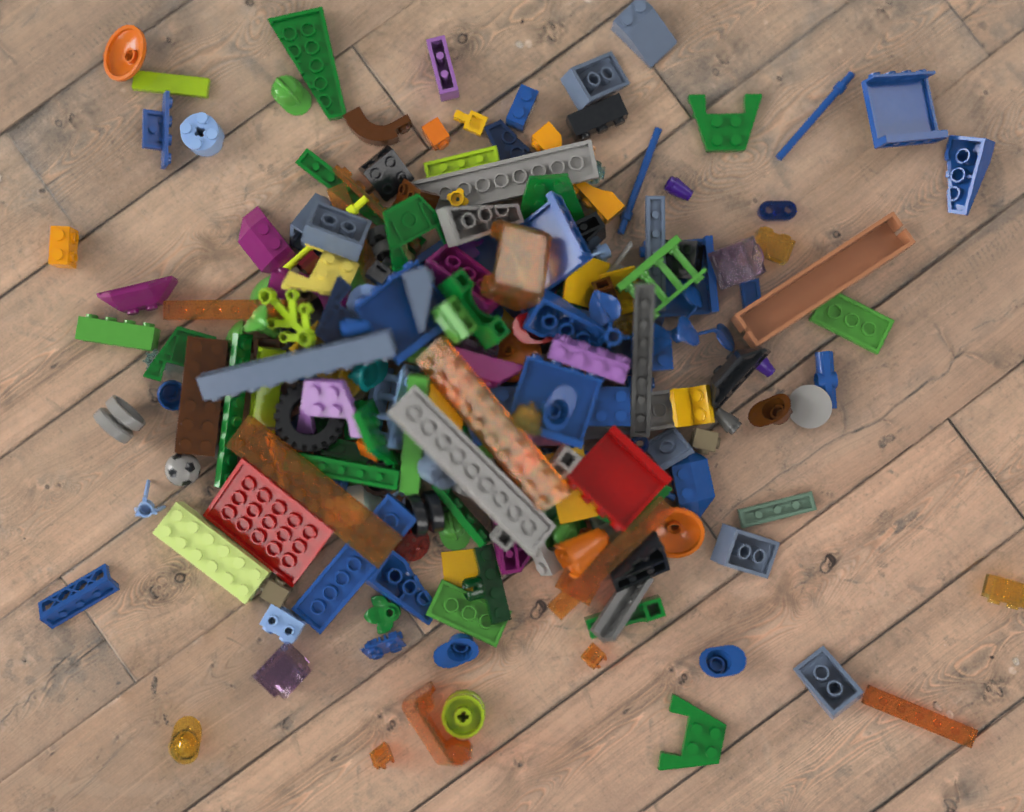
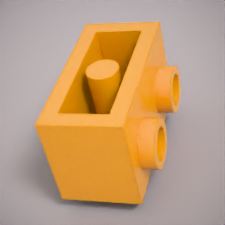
(63, 247)

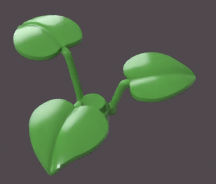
(258, 319)

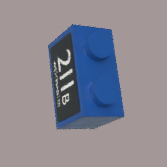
(522, 108)

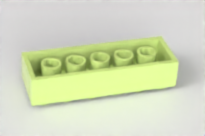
(212, 551)

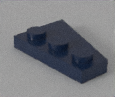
(506, 140)

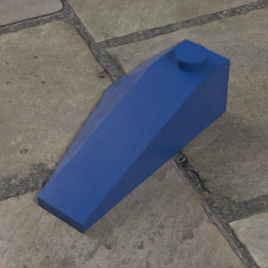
(401, 586)

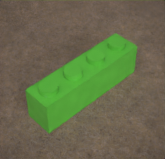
(117, 333)

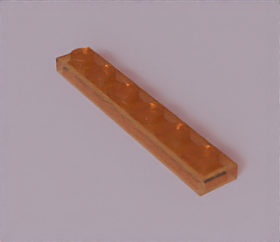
(358, 188)

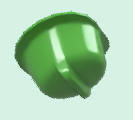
(291, 95)
(562, 532)
(454, 535)

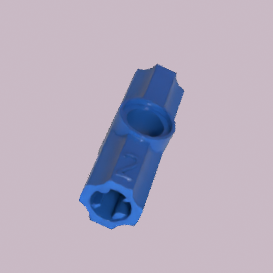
(825, 375)

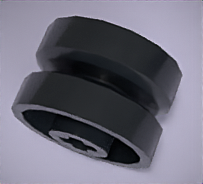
(427, 513)

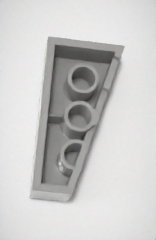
(472, 222)

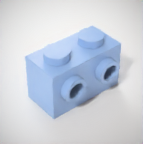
(282, 623)

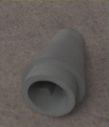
(727, 421)

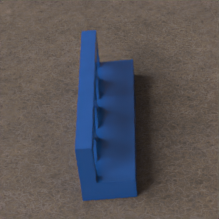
(77, 600)

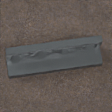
(618, 611)

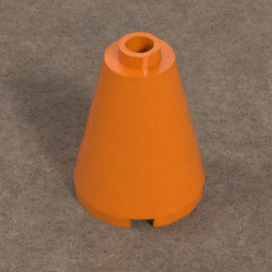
(581, 550)

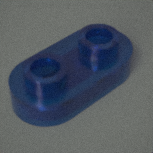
(778, 211)

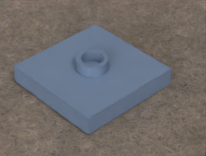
(668, 448)

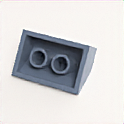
(336, 231)

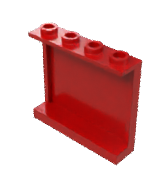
(617, 479)

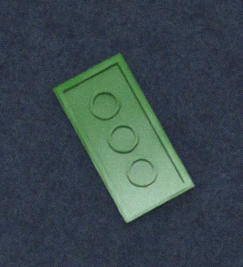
(853, 322)
(469, 617)

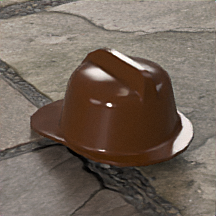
(772, 410)

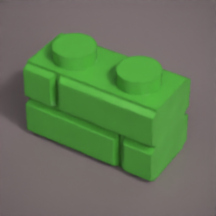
(453, 319)

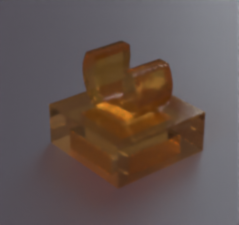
(593, 656)
(381, 756)

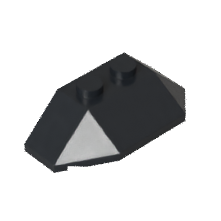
(734, 372)

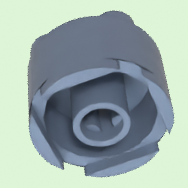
(433, 473)

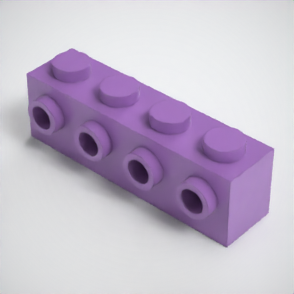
(589, 358)

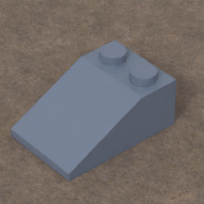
(644, 32)
(594, 80)
(418, 290)
(744, 551)
(828, 682)

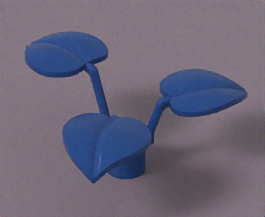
(605, 308)
(685, 331)

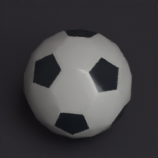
(182, 469)

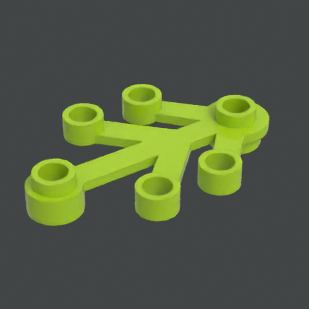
(290, 320)

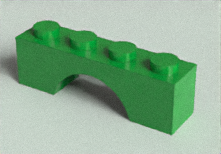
(489, 328)
(647, 610)

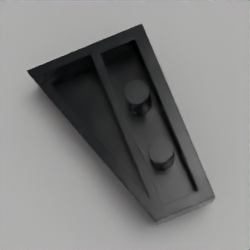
(592, 230)
(641, 564)

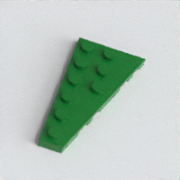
(310, 48)

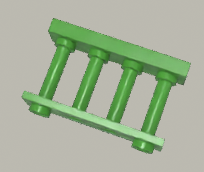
(657, 260)

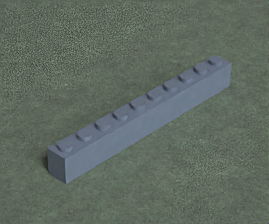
(297, 364)

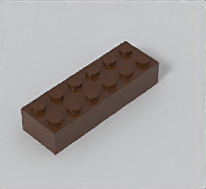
(199, 418)

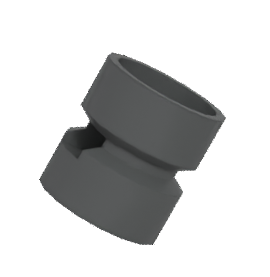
(378, 241)

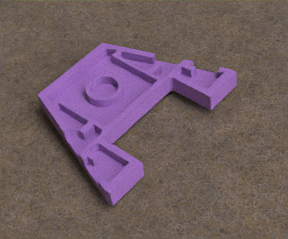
(326, 399)

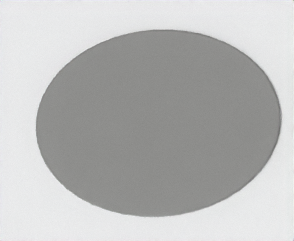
(810, 406)

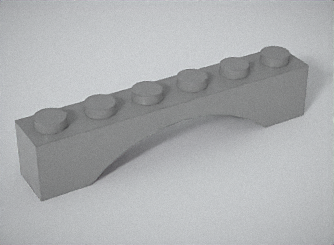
(563, 463)

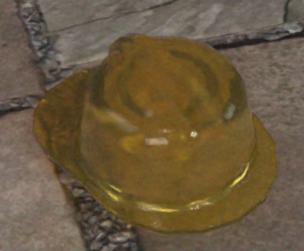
(527, 419)
(185, 740)

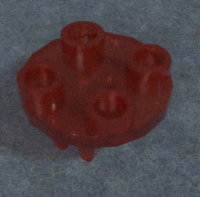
(416, 549)

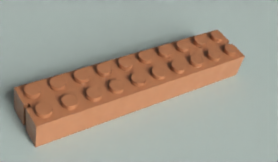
(822, 281)

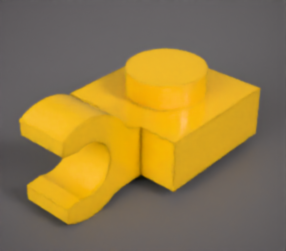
(472, 123)

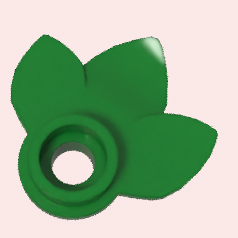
(379, 613)

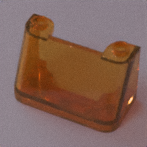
(519, 265)
(444, 752)

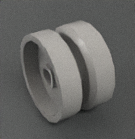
(119, 419)

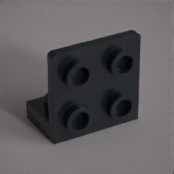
(386, 172)
(692, 251)

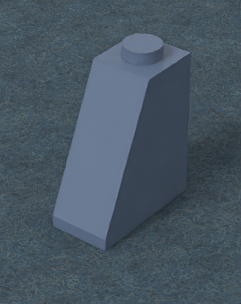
(298, 224)

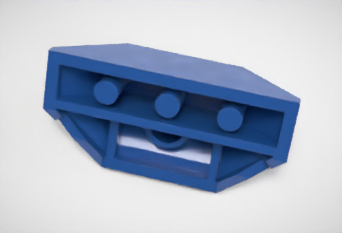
(692, 483)

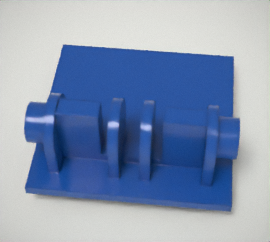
(376, 650)

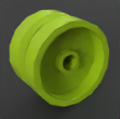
(463, 725)

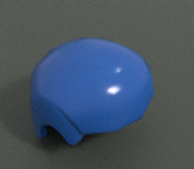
(169, 394)

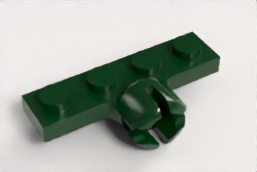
(488, 585)

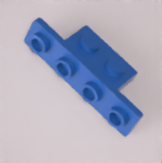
(156, 129)

